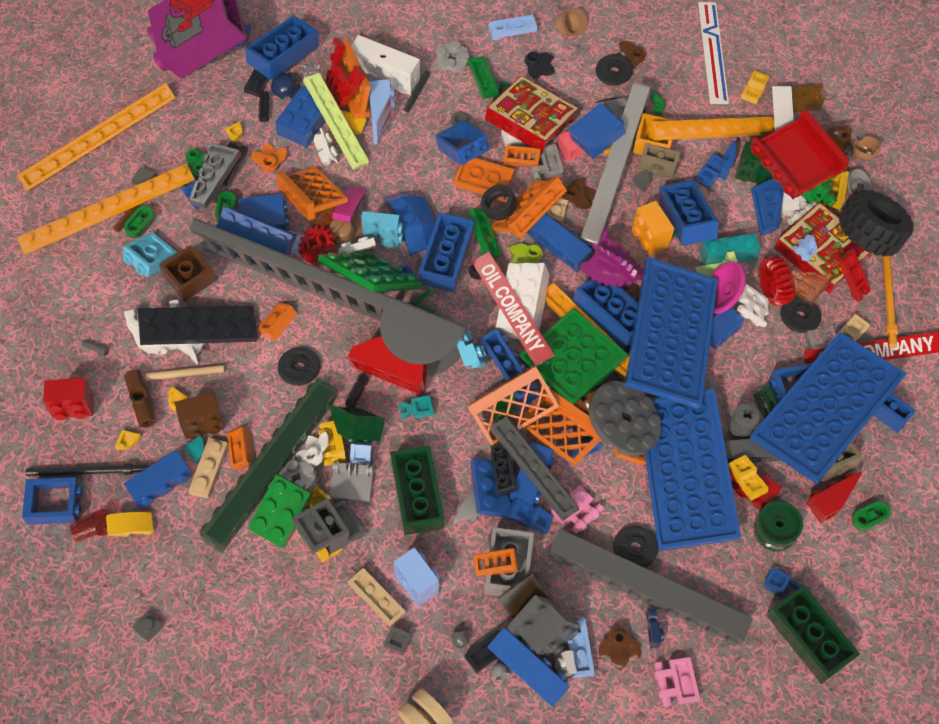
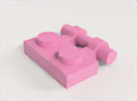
(583, 501)
(683, 681)

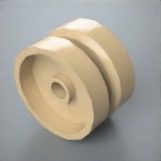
(425, 710)

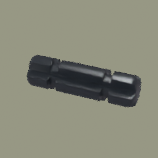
(263, 106)
(356, 391)

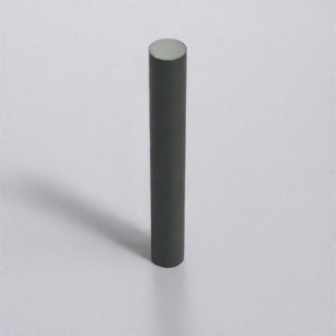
(416, 92)

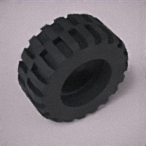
(876, 223)

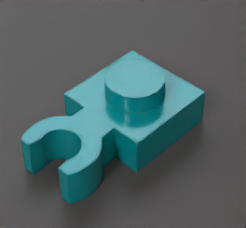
(419, 406)

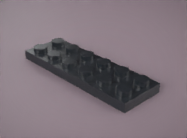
(196, 325)

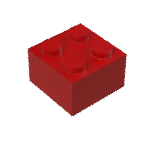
(68, 398)

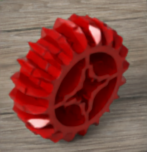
(776, 280)

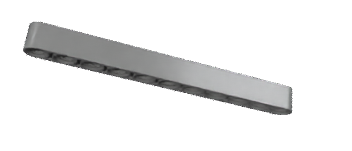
(615, 165)

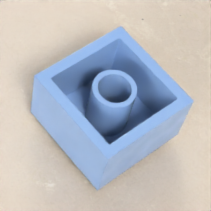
(416, 576)

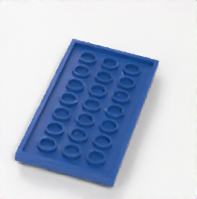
(672, 333)
(828, 407)
(691, 477)

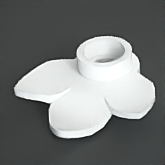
(314, 449)

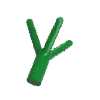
(422, 297)

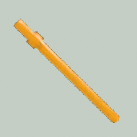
(891, 328)

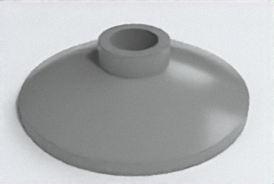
(858, 181)

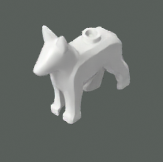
(189, 349)

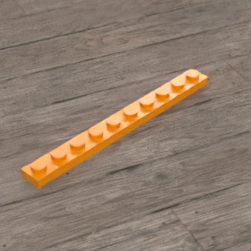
(95, 136)
(105, 209)

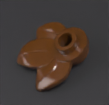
(631, 52)
(581, 194)
(619, 651)

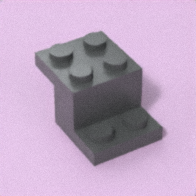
(328, 526)
(544, 626)

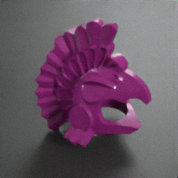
(612, 263)

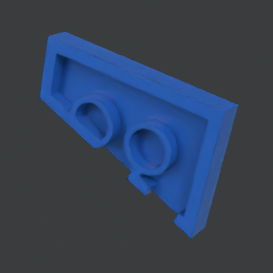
(768, 205)
(485, 490)

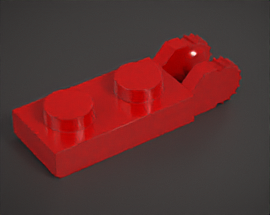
(854, 275)

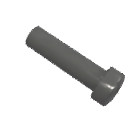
(102, 350)

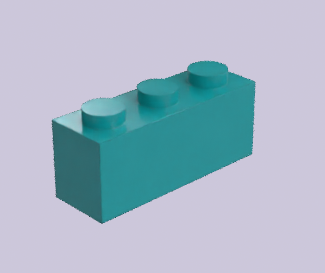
(744, 246)

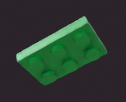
(275, 513)

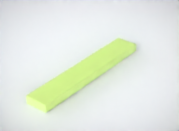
(336, 121)

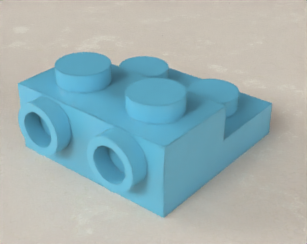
(383, 227)
(147, 254)
(472, 353)

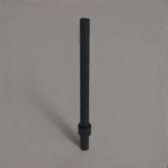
(126, 469)

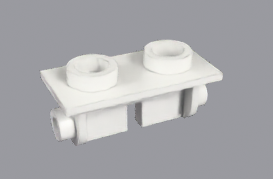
(329, 152)

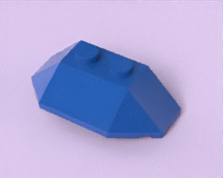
(416, 219)

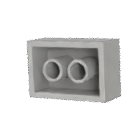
(507, 539)

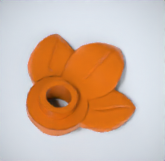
(269, 156)

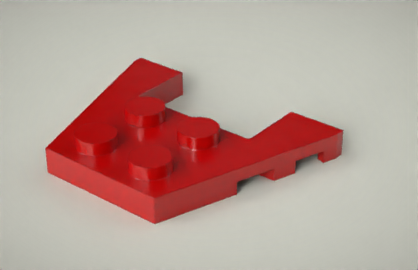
(337, 79)

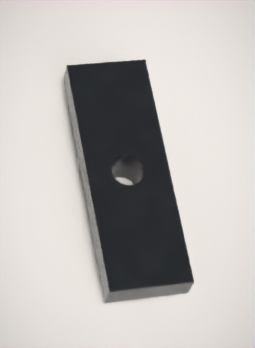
(503, 470)

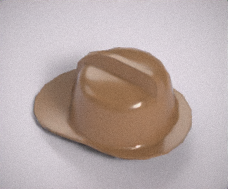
(571, 22)
(345, 231)

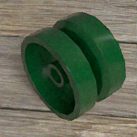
(781, 515)

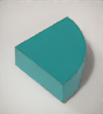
(195, 449)

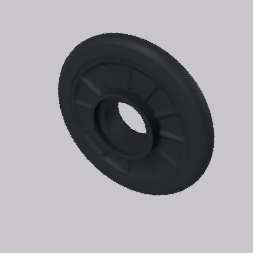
(614, 78)
(797, 324)
(302, 376)
(639, 535)

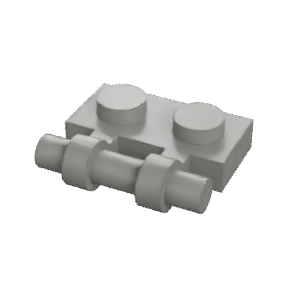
(550, 165)

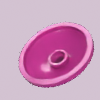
(730, 285)

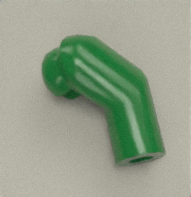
(659, 105)

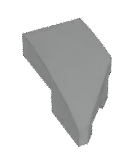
(467, 510)

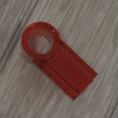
(90, 526)

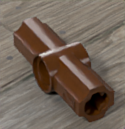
(136, 389)

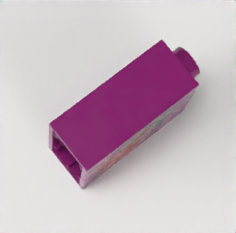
(193, 32)

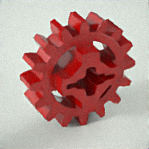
(316, 242)

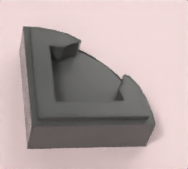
(142, 175)
(642, 180)

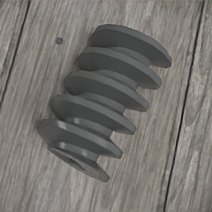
(743, 421)

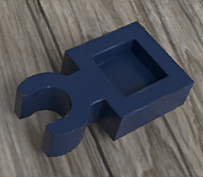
(655, 634)

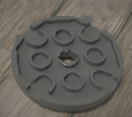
(631, 436)

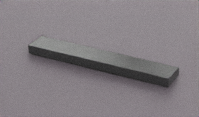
(534, 468)

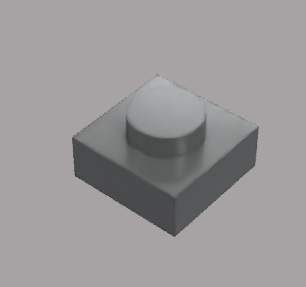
(147, 626)
(397, 640)

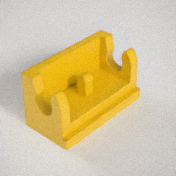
(839, 189)
(335, 448)

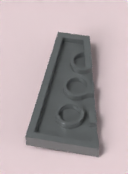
(216, 168)

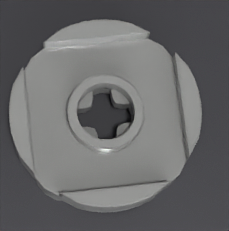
(452, 49)
(304, 471)

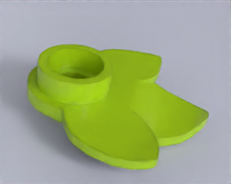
(523, 253)

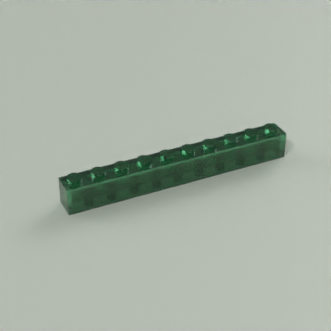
(274, 456)

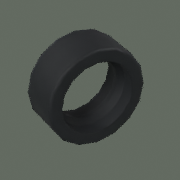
(494, 193)

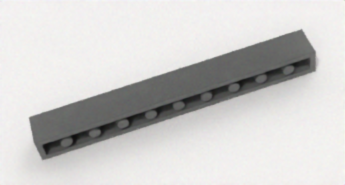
(651, 588)

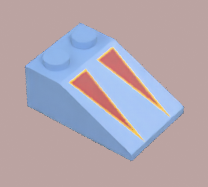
(380, 106)

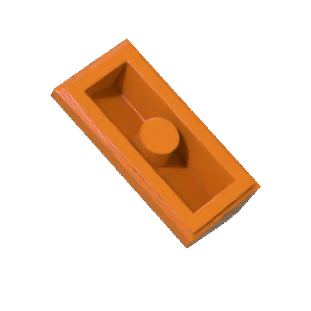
(277, 320)
(240, 448)

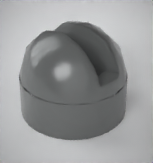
(460, 639)

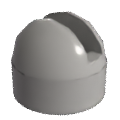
(500, 672)

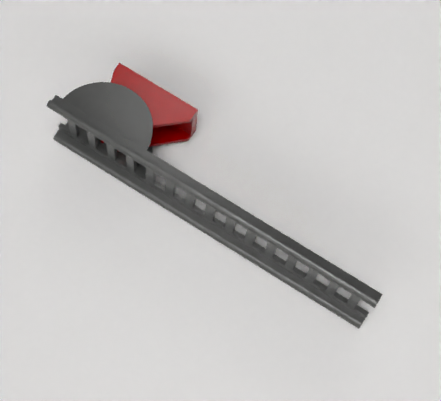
(411, 338)

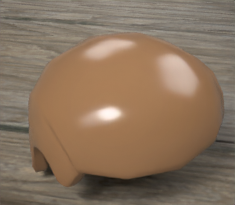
(866, 148)

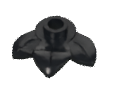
(539, 64)

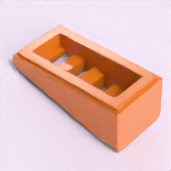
(513, 162)
(512, 553)

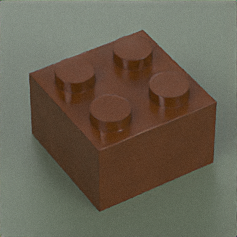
(187, 273)
(199, 415)

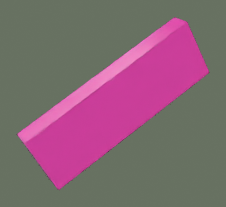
(347, 210)

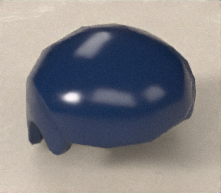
(284, 86)

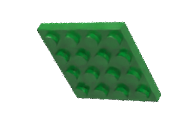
(370, 271)
(580, 357)

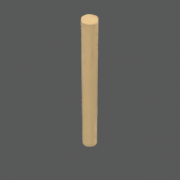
(184, 372)

